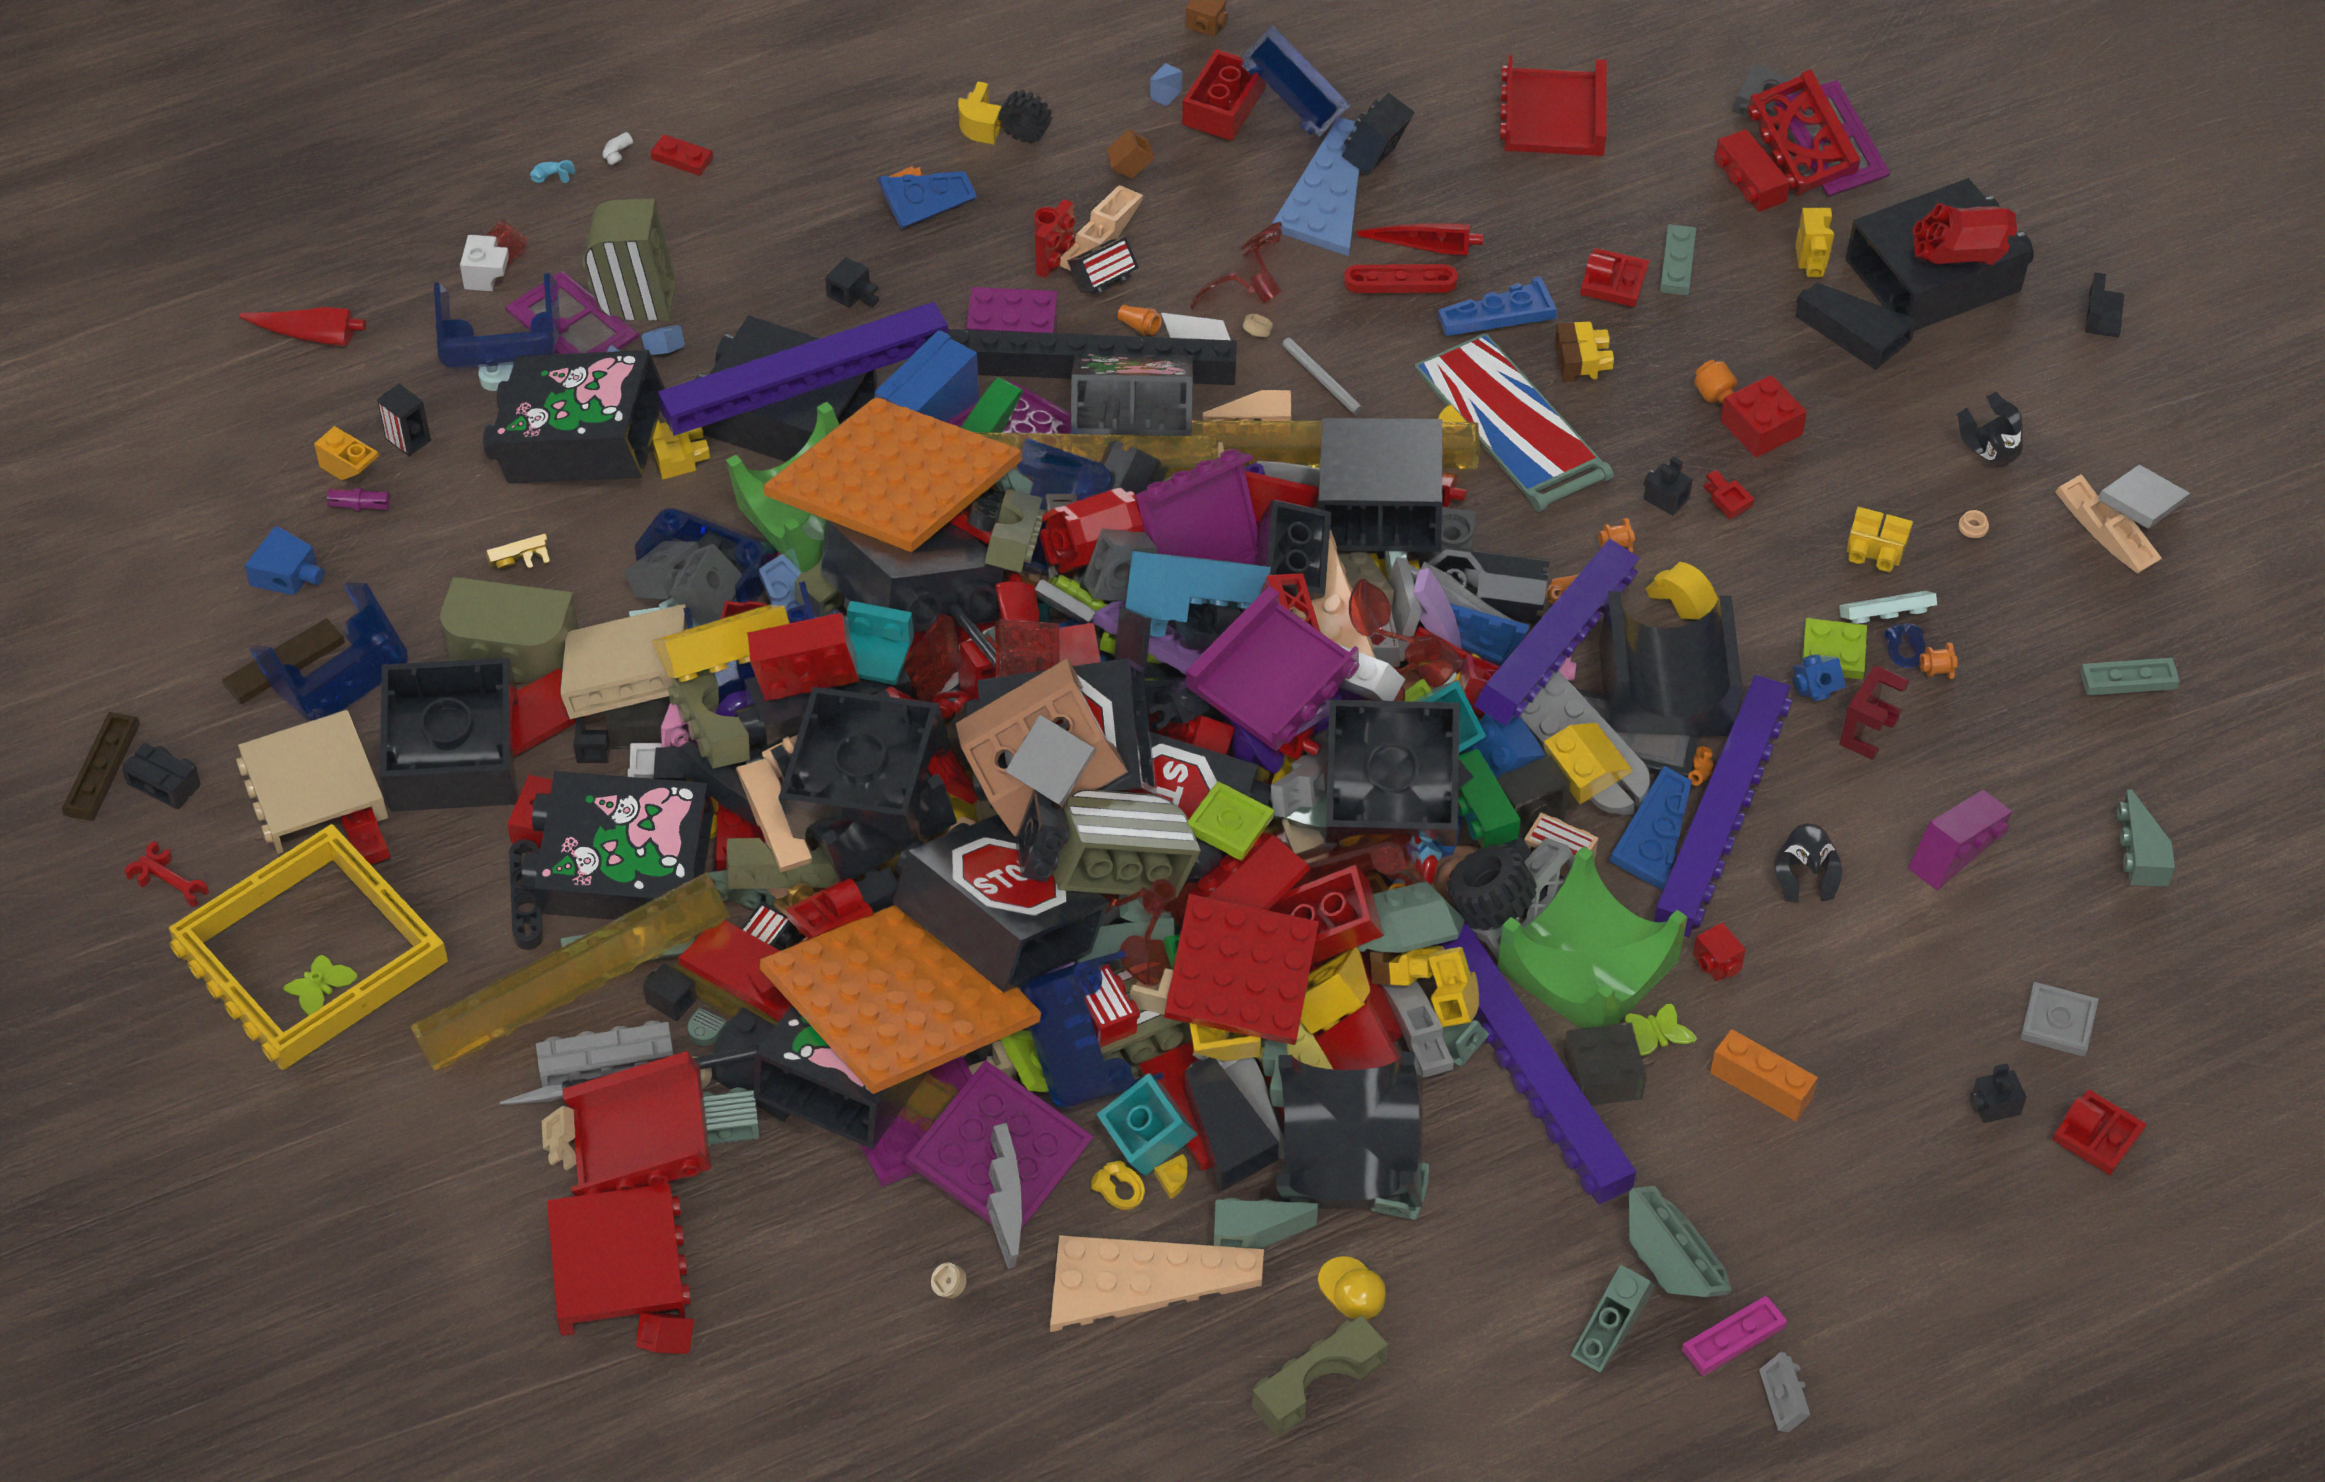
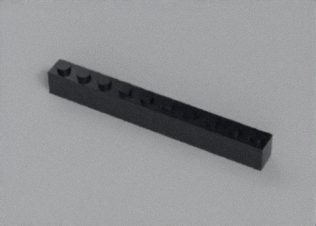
(1054, 353)

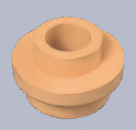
(1973, 524)

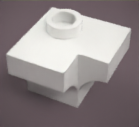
(482, 262)

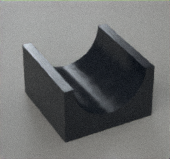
(1670, 677)
(448, 734)

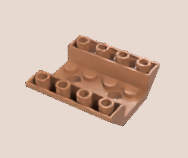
(1008, 721)

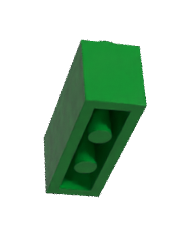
(1485, 804)

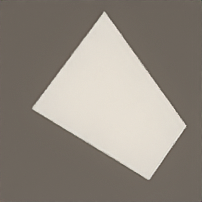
(1194, 327)

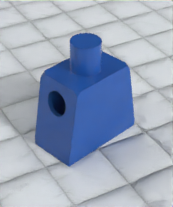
(283, 564)

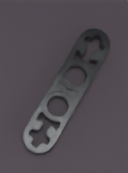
(985, 510)
(521, 896)

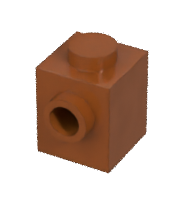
(1206, 16)
(1130, 154)

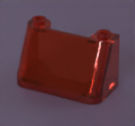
(1388, 853)

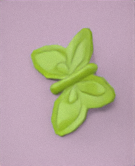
(320, 978)
(1659, 1029)

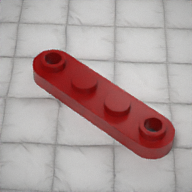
(1401, 278)

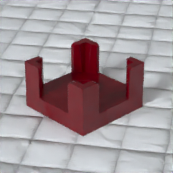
(1870, 711)

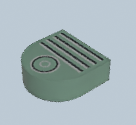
(705, 1027)

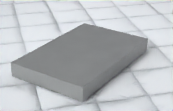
(2143, 496)
(1064, 602)
(1405, 606)

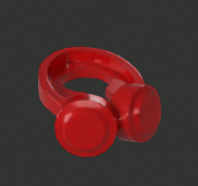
(947, 707)

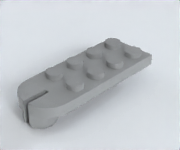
(1562, 706)

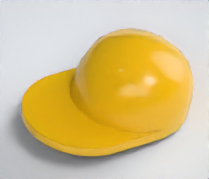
(1352, 1287)

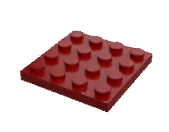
(1241, 969)

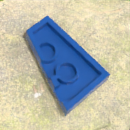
(925, 196)

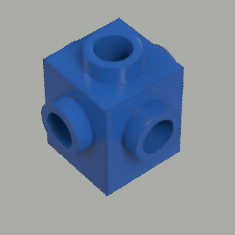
(1818, 676)

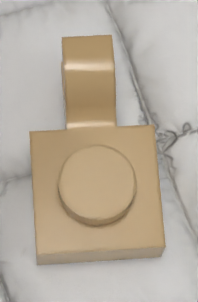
(557, 1132)

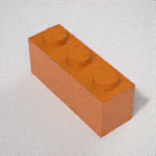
(1763, 1075)

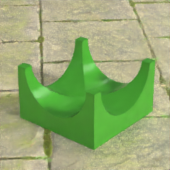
(787, 528)
(1589, 951)

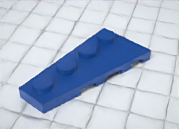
(1510, 308)
(1488, 634)
(1652, 835)

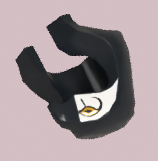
(1999, 439)
(1814, 848)

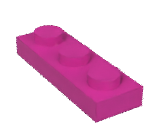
(1734, 1335)

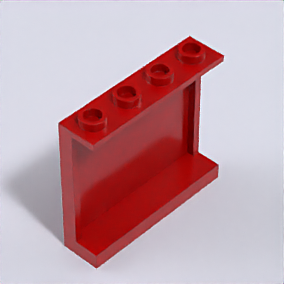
(1554, 110)
(639, 1126)
(616, 1255)

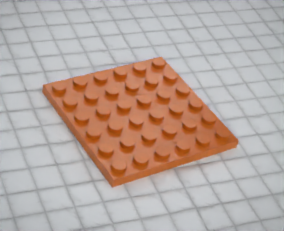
(893, 473)
(894, 998)

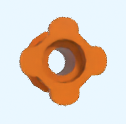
(1620, 534)
(1939, 661)

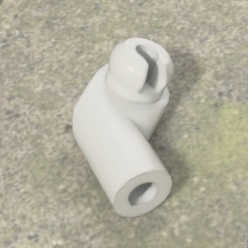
(612, 148)

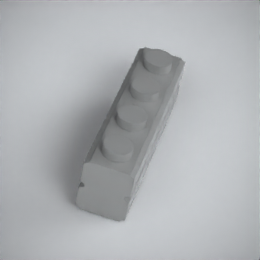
(602, 1053)

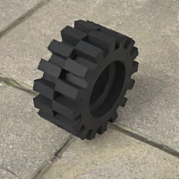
(1036, 112)

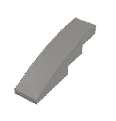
(1005, 1204)

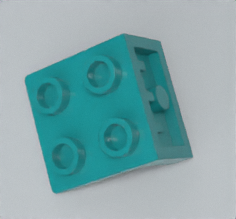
(880, 640)

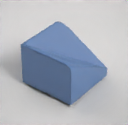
(1166, 84)
(663, 340)

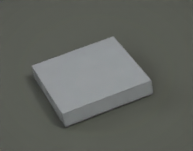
(1051, 760)
(2059, 1019)

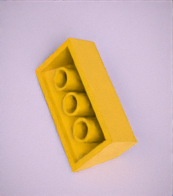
(714, 643)

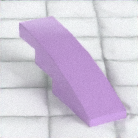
(1436, 610)

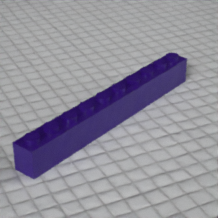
(799, 369)
(1557, 634)
(1724, 801)
(1545, 1080)

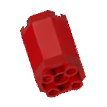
(1964, 234)
(1075, 528)

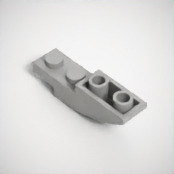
(1303, 786)
(1419, 1027)

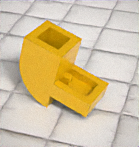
(979, 118)
(1686, 588)
(1457, 988)

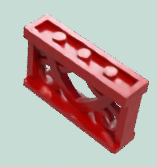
(1832, 130)

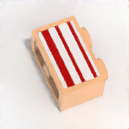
(1561, 832)

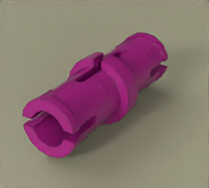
(358, 499)

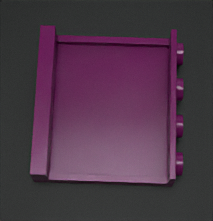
(1203, 512)
(1271, 671)

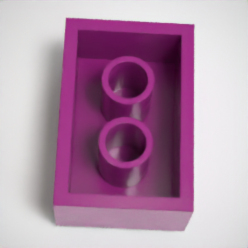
(1012, 310)

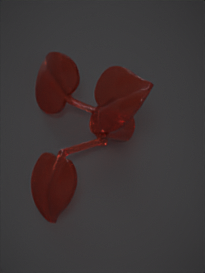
(1263, 282)
(1428, 655)
(1148, 957)

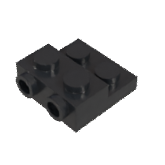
(1040, 838)

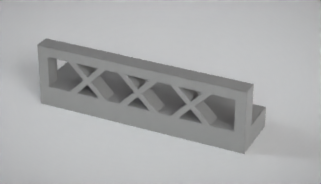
(1545, 868)

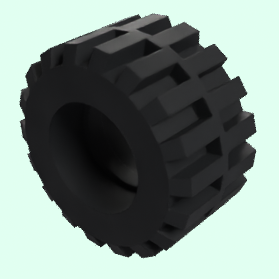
(1491, 886)

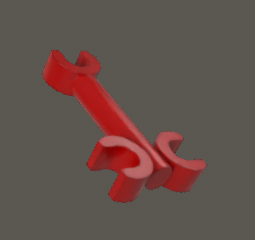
(155, 865)

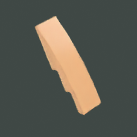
(1105, 223)
(2108, 526)
(762, 794)

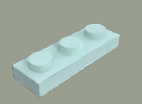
(1888, 606)

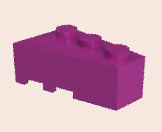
(1958, 838)

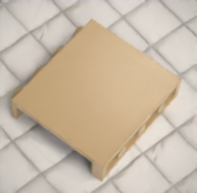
(617, 663)
(308, 776)

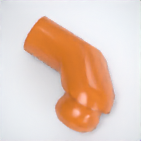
(1558, 586)
(1702, 766)

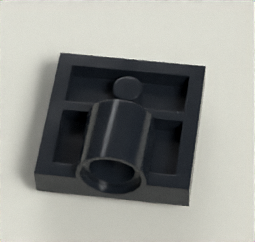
(1205, 624)

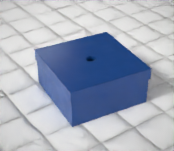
(935, 380)

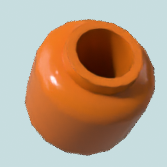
(1715, 381)

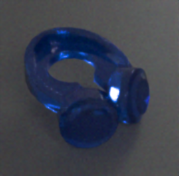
(1915, 638)

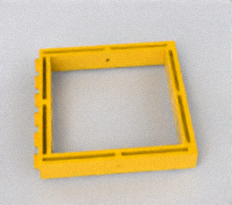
(348, 1008)

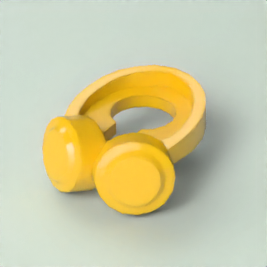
(1102, 1183)

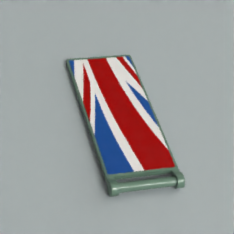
(1513, 420)

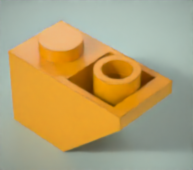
(343, 454)

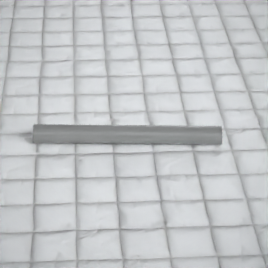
(1322, 376)

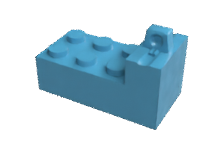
(1166, 584)

